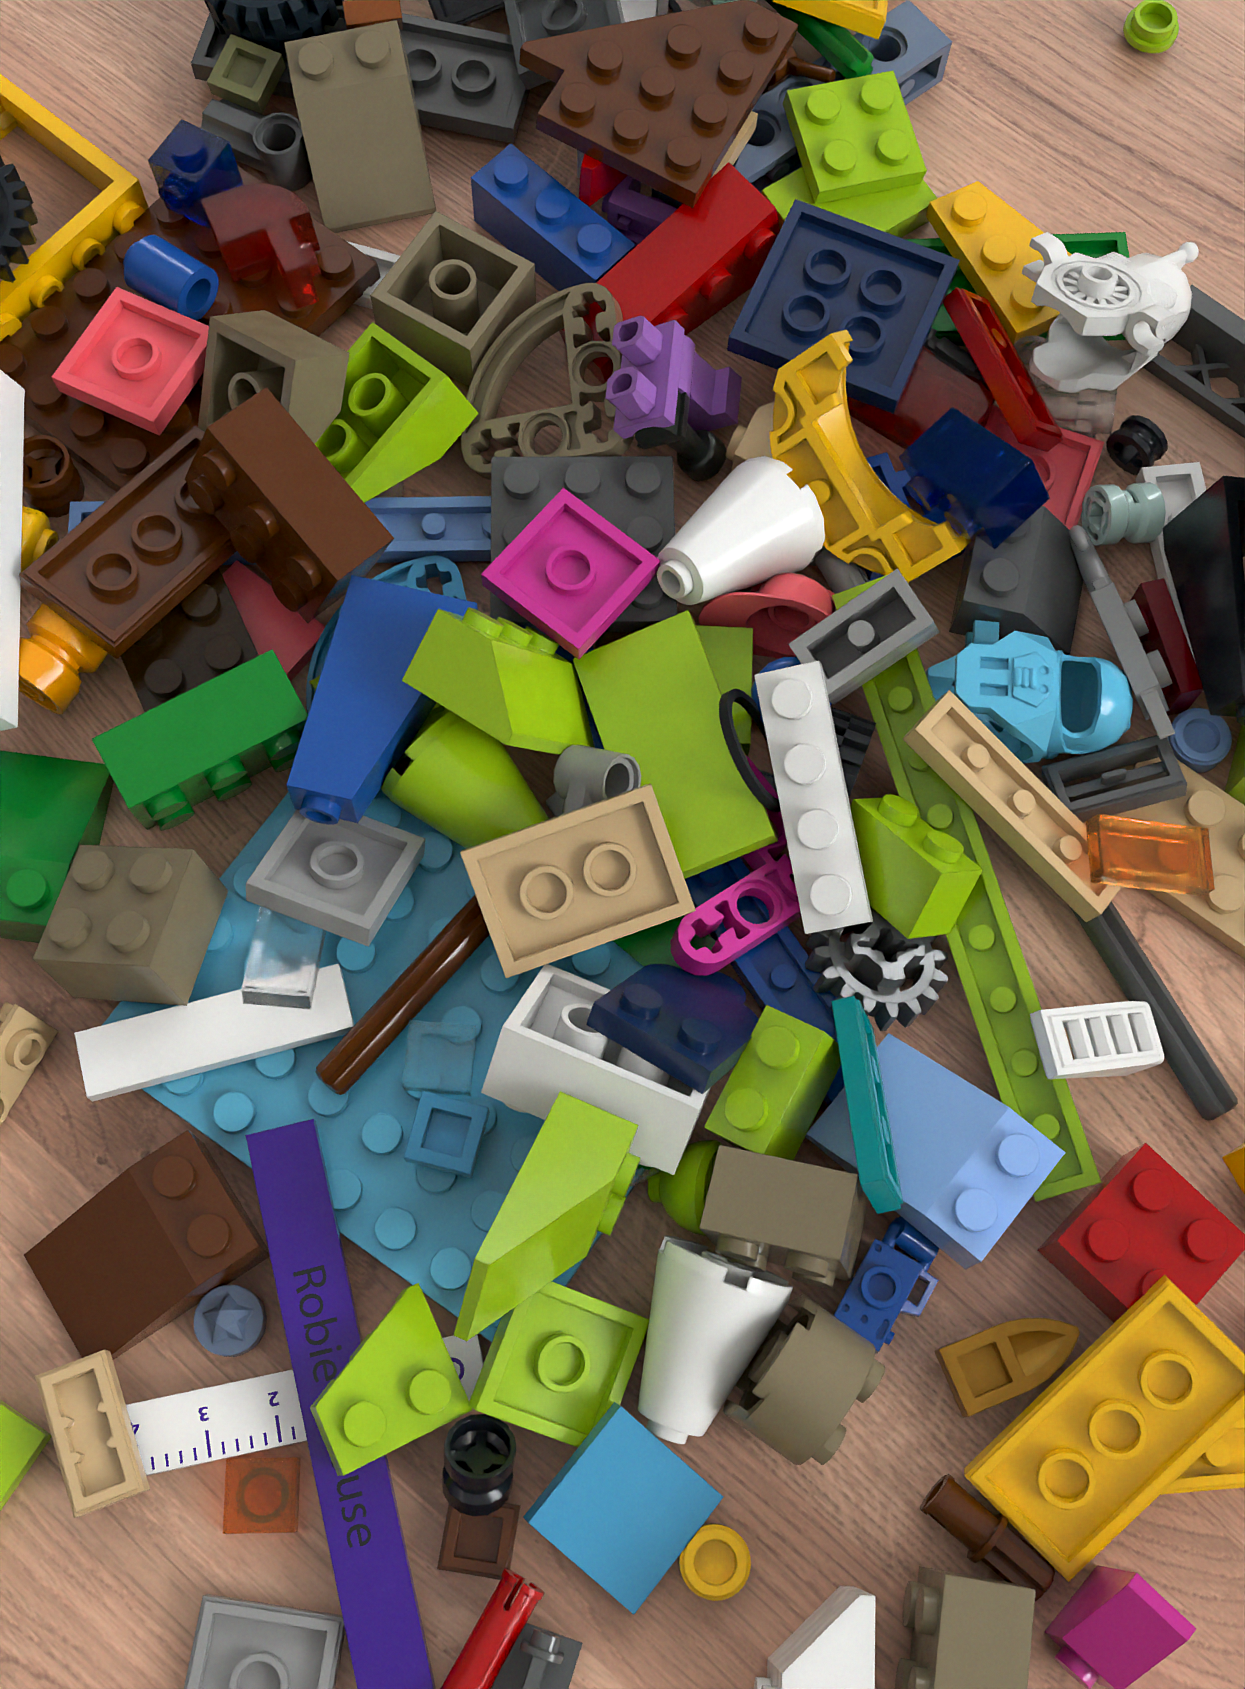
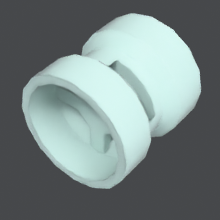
(1128, 513)

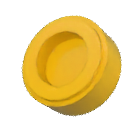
(715, 1562)

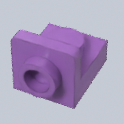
(633, 212)

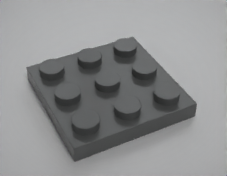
(624, 490)

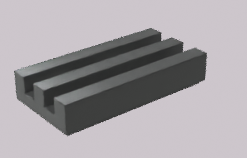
(1117, 789)

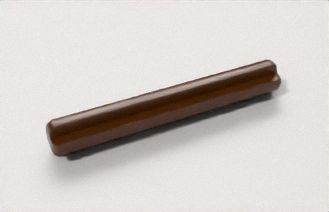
(404, 999)

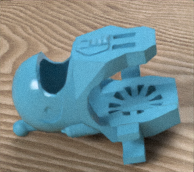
(1036, 694)

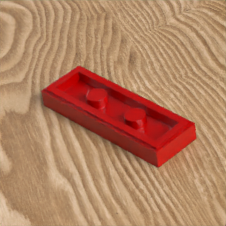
(1003, 370)

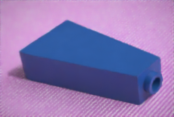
(361, 706)

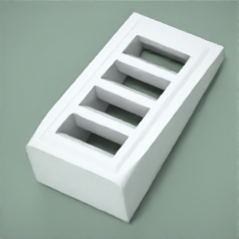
(1103, 1039)

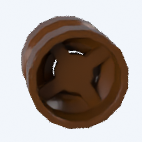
(50, 476)

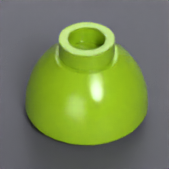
(687, 1189)

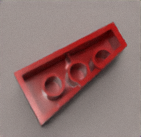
(692, 260)

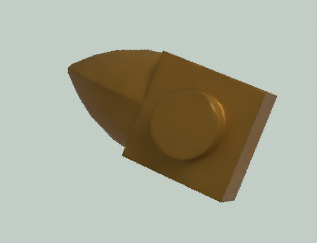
(1005, 1361)

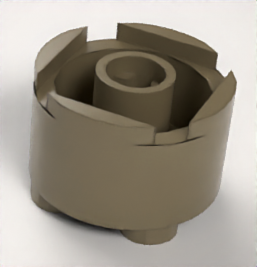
(805, 1384)

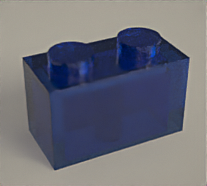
(973, 478)

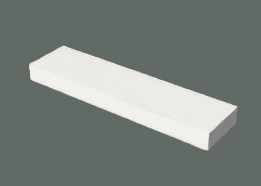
(206, 1037)

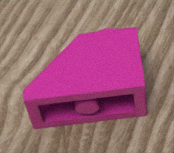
(1116, 1629)

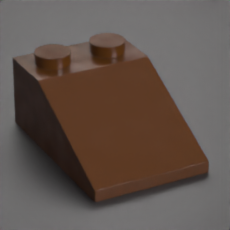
(146, 1248)

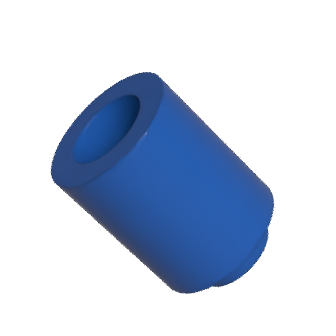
(170, 277)

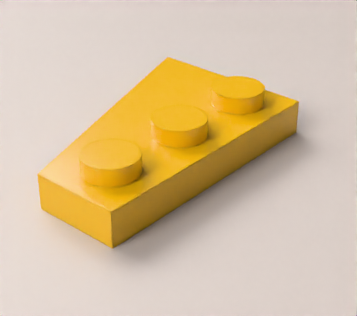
(992, 250)

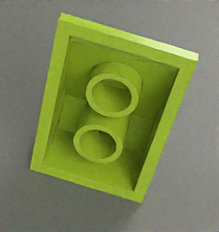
(392, 415)
(555, 1207)

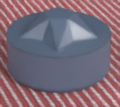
(230, 1321)

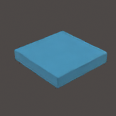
(623, 1507)

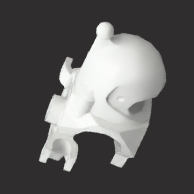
(1100, 297)

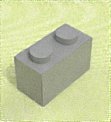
(866, 635)

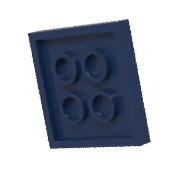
(849, 277)

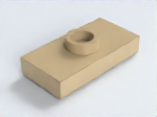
(92, 1433)

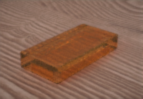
(1149, 855)

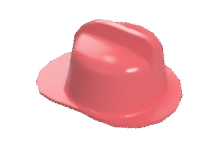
(774, 609)

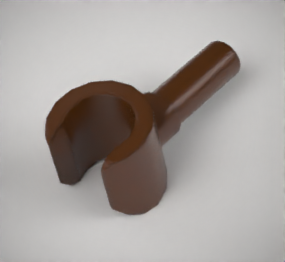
(798, 67)

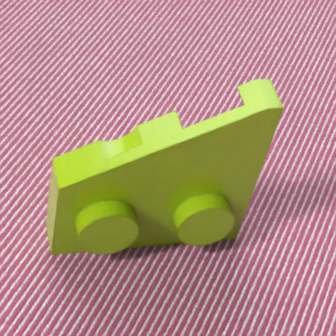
(391, 1388)

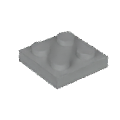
(336, 874)

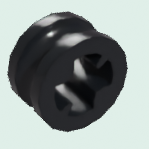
(1136, 444)

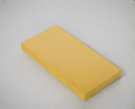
(1114, 1428)

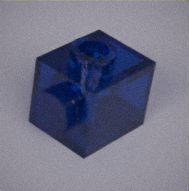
(193, 167)

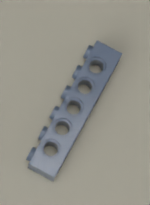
(907, 45)

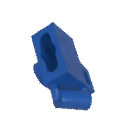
(885, 1281)

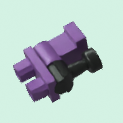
(672, 395)

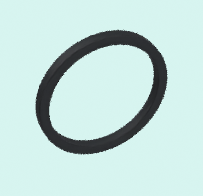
(732, 742)

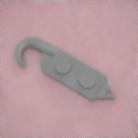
(1124, 627)

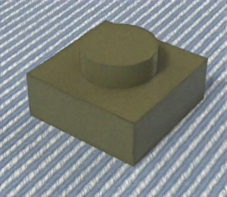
(246, 74)

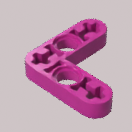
(768, 883)

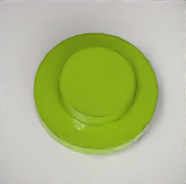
(1151, 26)

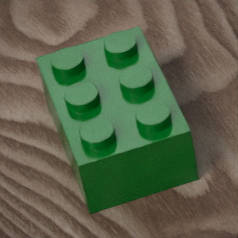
(205, 742)

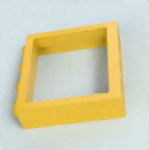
(88, 231)

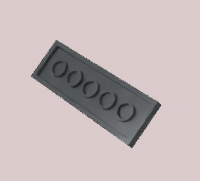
(459, 75)

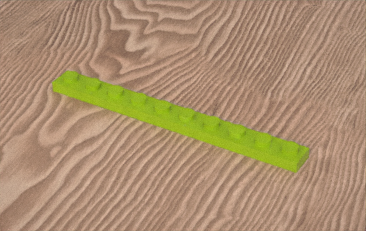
(983, 934)

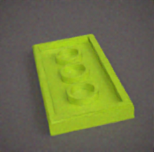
(661, 706)

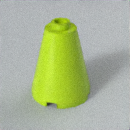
(463, 784)

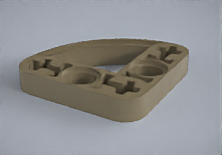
(511, 349)

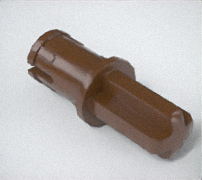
(987, 1536)

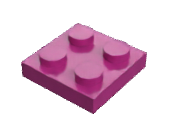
(570, 573)

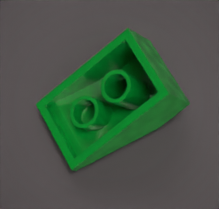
(44, 817)

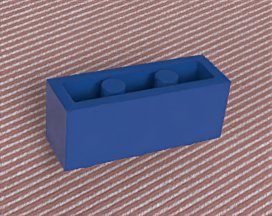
(544, 221)

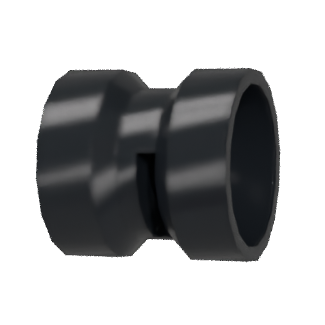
(478, 1446)

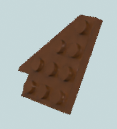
(660, 90)

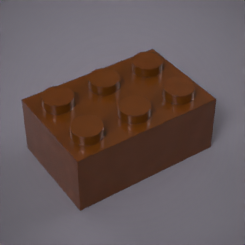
(285, 505)

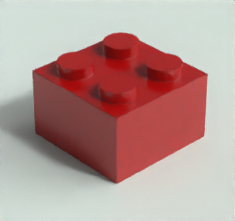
(1139, 1228)

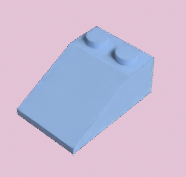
(957, 1151)

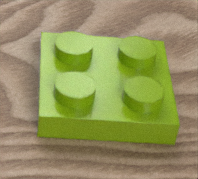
(854, 137)
(559, 1363)

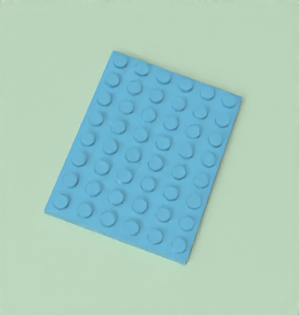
(397, 1211)

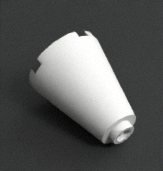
(743, 534)
(701, 1335)

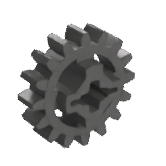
(874, 967)

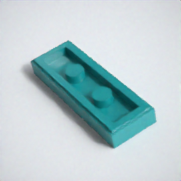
(867, 1106)

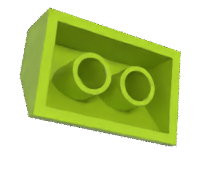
(502, 681)

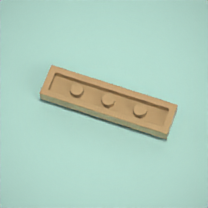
(1010, 801)

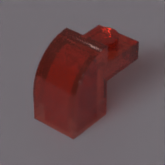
(264, 229)

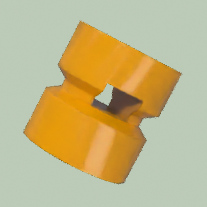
(53, 659)

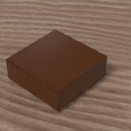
(479, 1543)

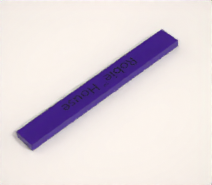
(321, 1335)

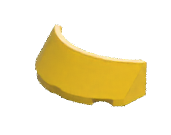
(818, 442)

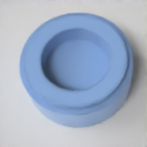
(1200, 739)

